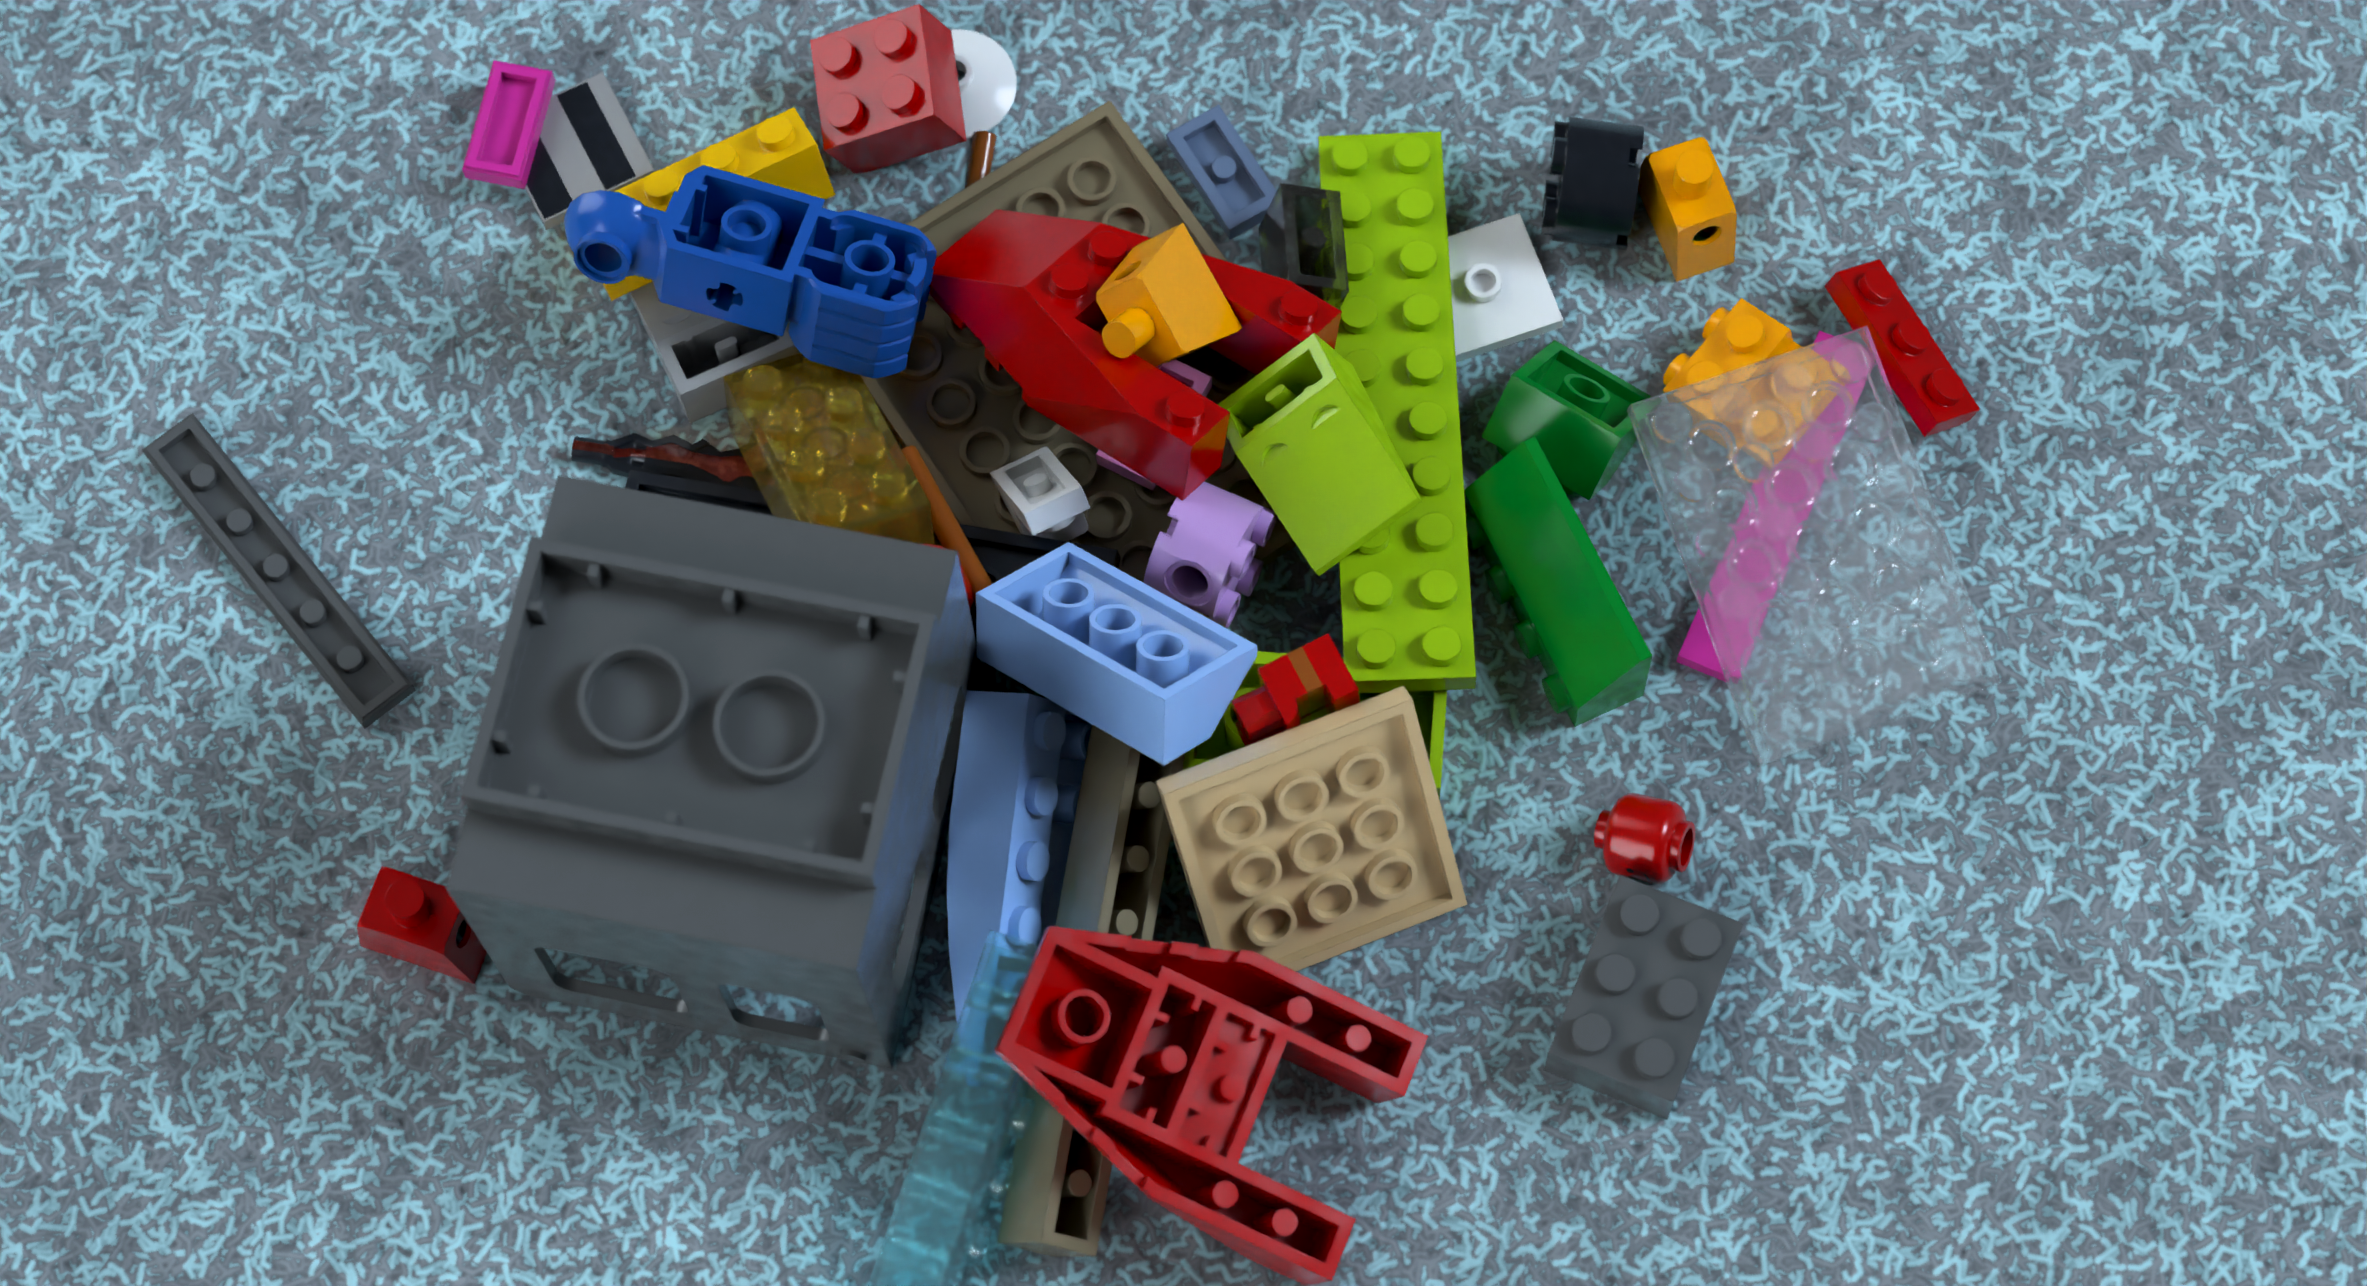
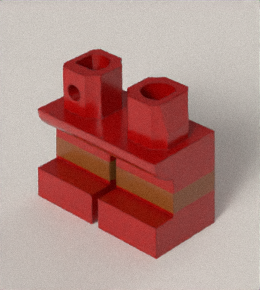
(1295, 691)

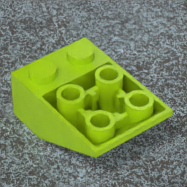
(1319, 452)

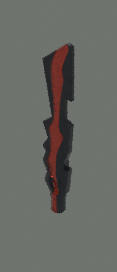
(666, 457)

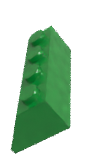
(1555, 586)

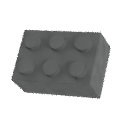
(1643, 997)

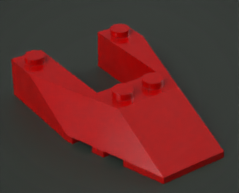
(1031, 300)
(1169, 1061)

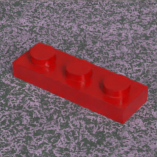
(1906, 349)

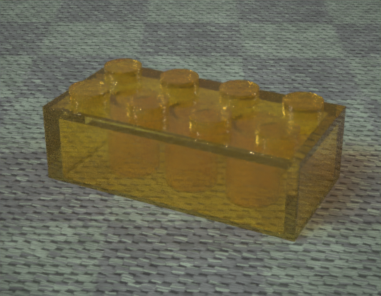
(824, 450)

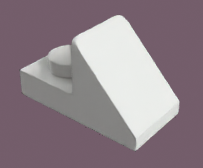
(1042, 496)

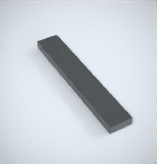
(279, 571)

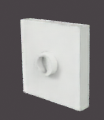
(1498, 288)

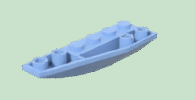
(1009, 822)

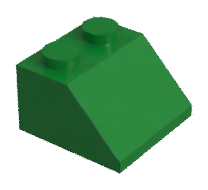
(1572, 412)

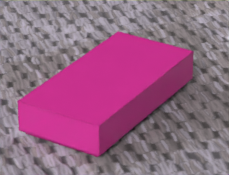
(509, 124)

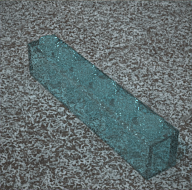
(963, 1136)

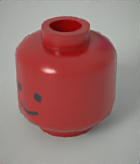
(1645, 838)

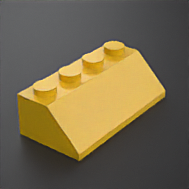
(771, 152)

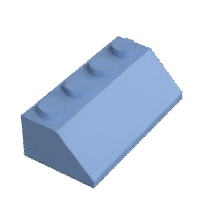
(1112, 651)

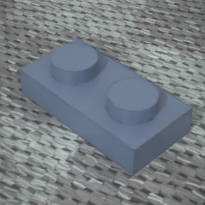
(1222, 170)

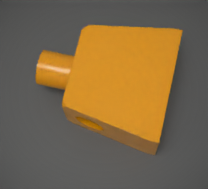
(1688, 195)
(1164, 301)

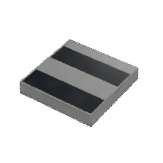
(583, 149)

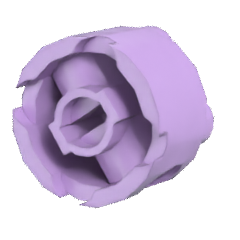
(1210, 551)

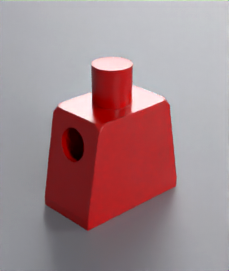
(419, 925)

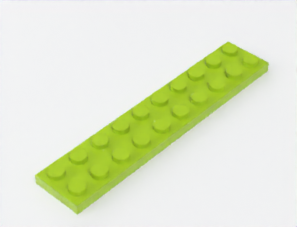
(1409, 584)

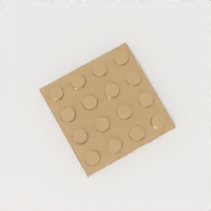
(1316, 836)

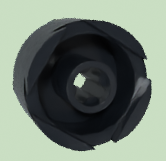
(1595, 182)

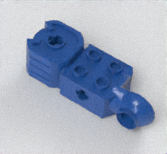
(767, 260)

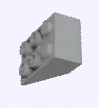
(703, 349)

